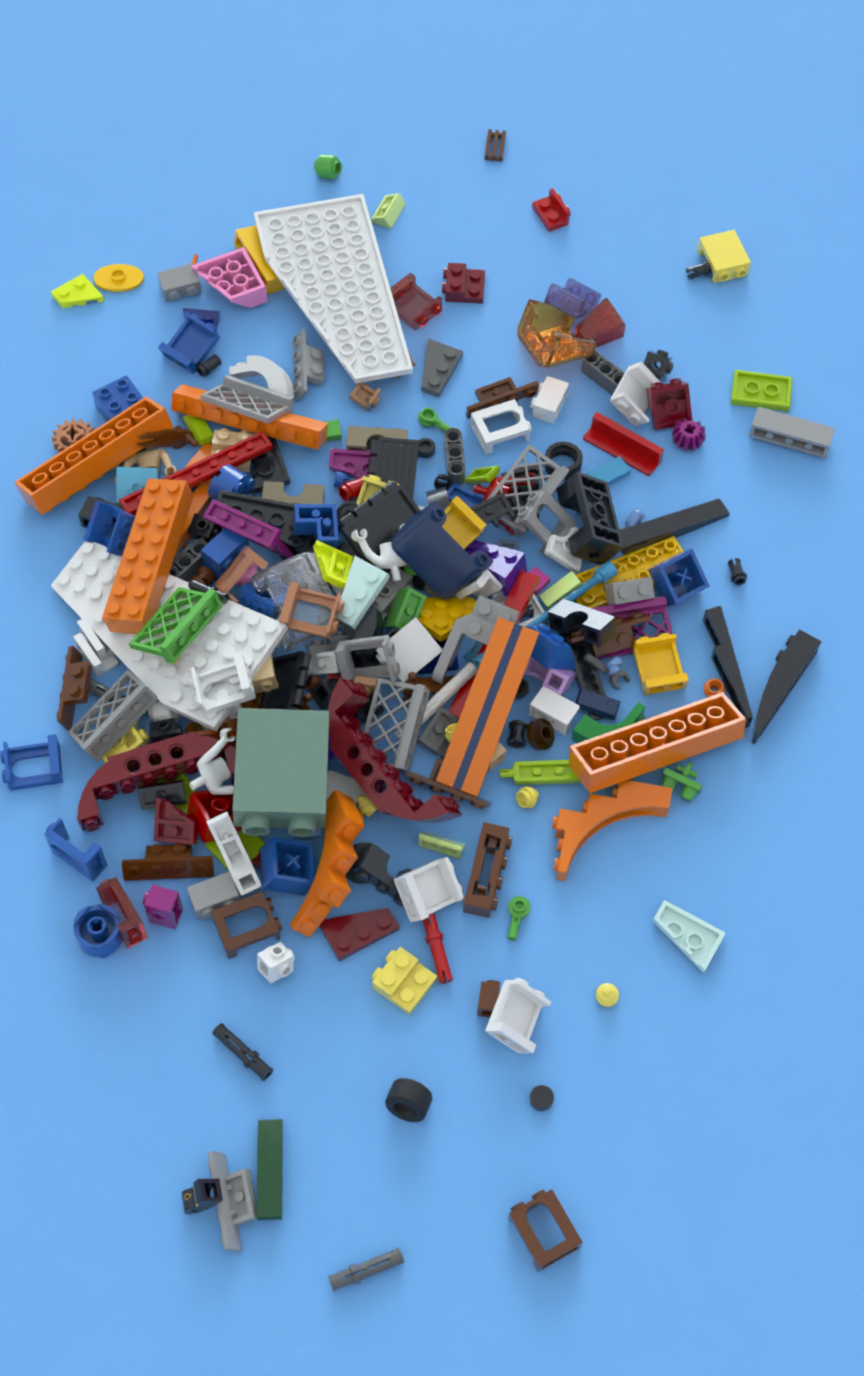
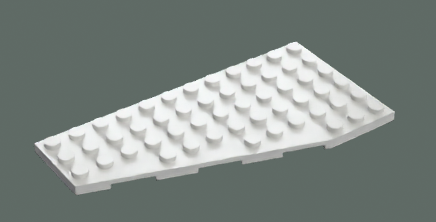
(338, 279)
(234, 629)

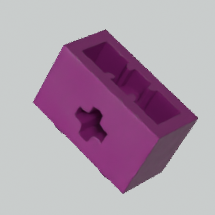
(163, 906)

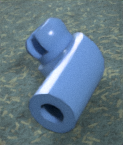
(634, 517)
(613, 665)

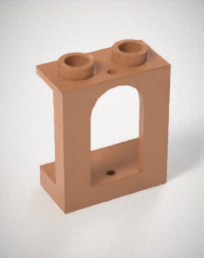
(237, 569)
(296, 593)

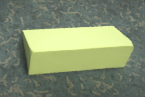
(388, 210)
(560, 589)
(441, 844)

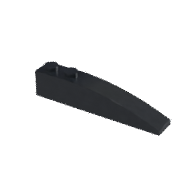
(785, 675)

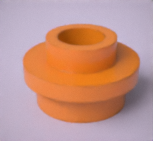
(713, 683)

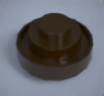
(540, 734)

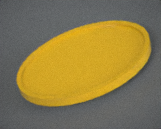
(118, 277)

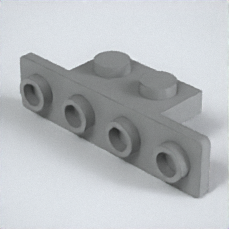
(307, 365)
(238, 1200)

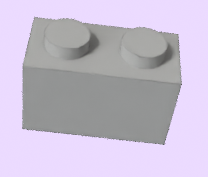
(179, 282)
(629, 591)
(212, 894)

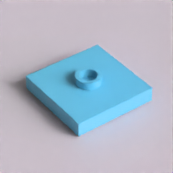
(132, 479)

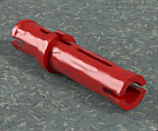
(434, 939)

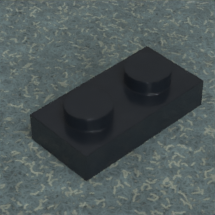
(171, 791)

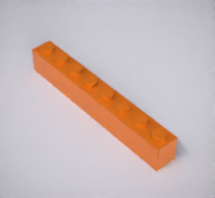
(288, 427)

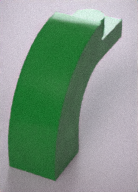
(589, 728)

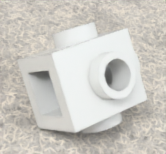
(275, 962)

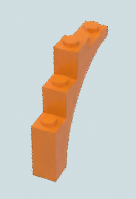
(627, 801)
(337, 857)

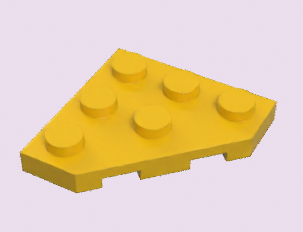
(439, 614)

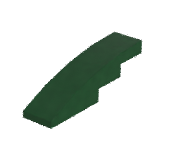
(270, 1169)

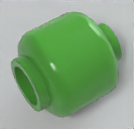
(327, 166)

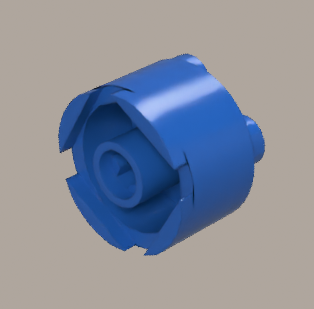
(232, 481)
(102, 920)

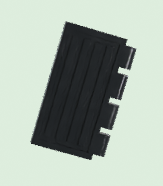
(395, 461)
(379, 517)
(291, 678)

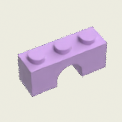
(554, 679)

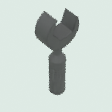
(602, 667)

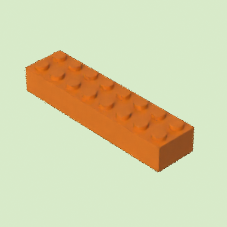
(92, 456)
(148, 555)
(656, 742)

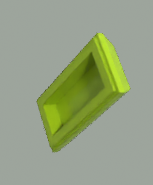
(199, 428)
(482, 475)

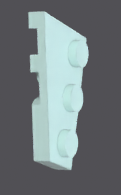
(360, 590)
(690, 934)

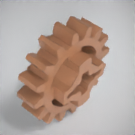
(70, 433)

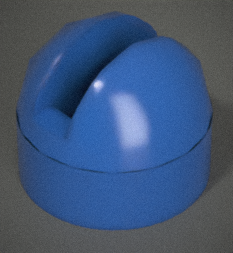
(340, 476)

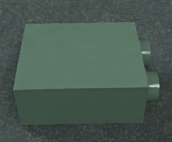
(281, 771)

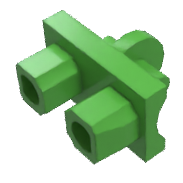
(691, 787)

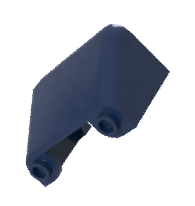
(436, 555)

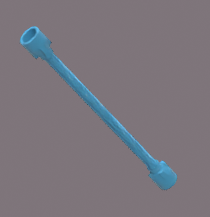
(602, 574)

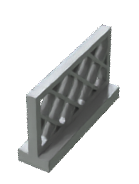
(249, 399)
(551, 484)
(119, 721)
(411, 724)

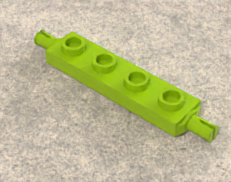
(540, 772)

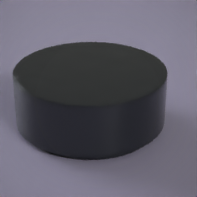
(426, 448)
(541, 1098)

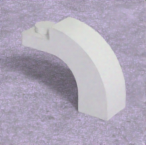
(260, 366)
(234, 853)

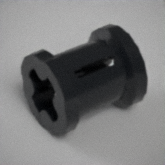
(517, 734)

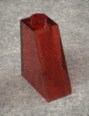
(601, 324)

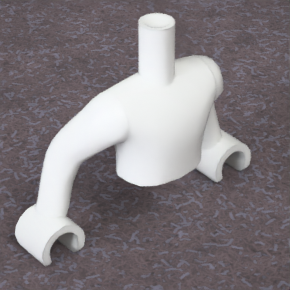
(388, 558)
(216, 771)

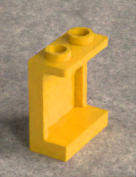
(462, 523)
(659, 664)

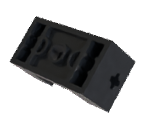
(600, 535)

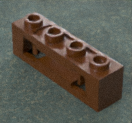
(479, 903)

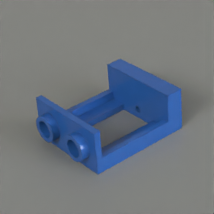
(100, 525)
(248, 596)
(10, 756)
(88, 863)

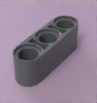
(602, 372)
(454, 456)
(191, 557)

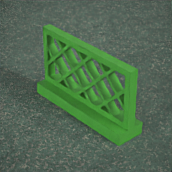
(184, 629)

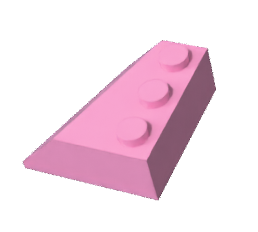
(234, 278)

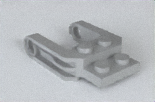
(476, 626)

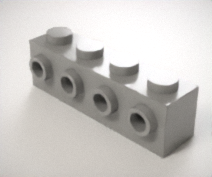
(791, 432)
(386, 597)

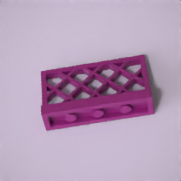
(247, 527)
(649, 607)

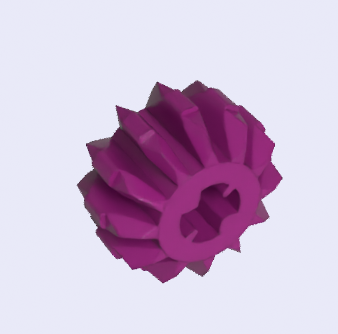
(688, 434)

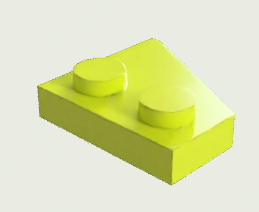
(76, 292)
(333, 564)

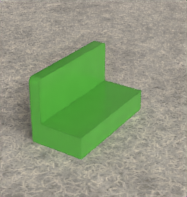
(405, 607)

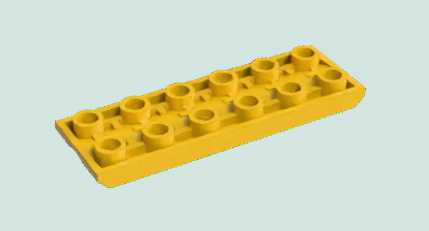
(628, 567)

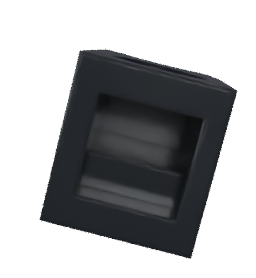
(198, 1197)

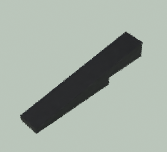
(671, 525)
(725, 661)
(586, 674)

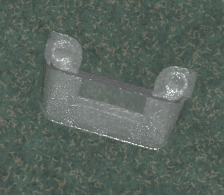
(276, 580)

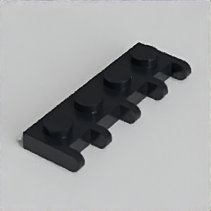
(493, 509)

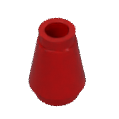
(350, 489)

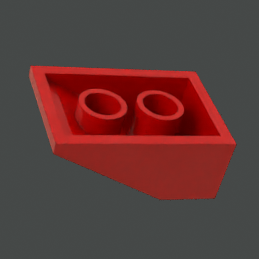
(205, 806)

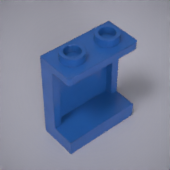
(190, 343)

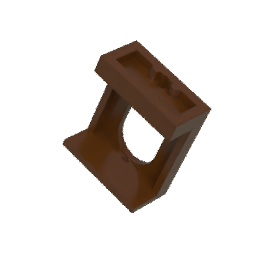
(269, 929)
(541, 1258)

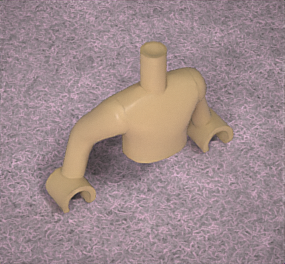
(151, 459)

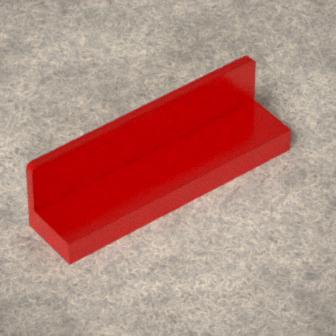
(622, 442)

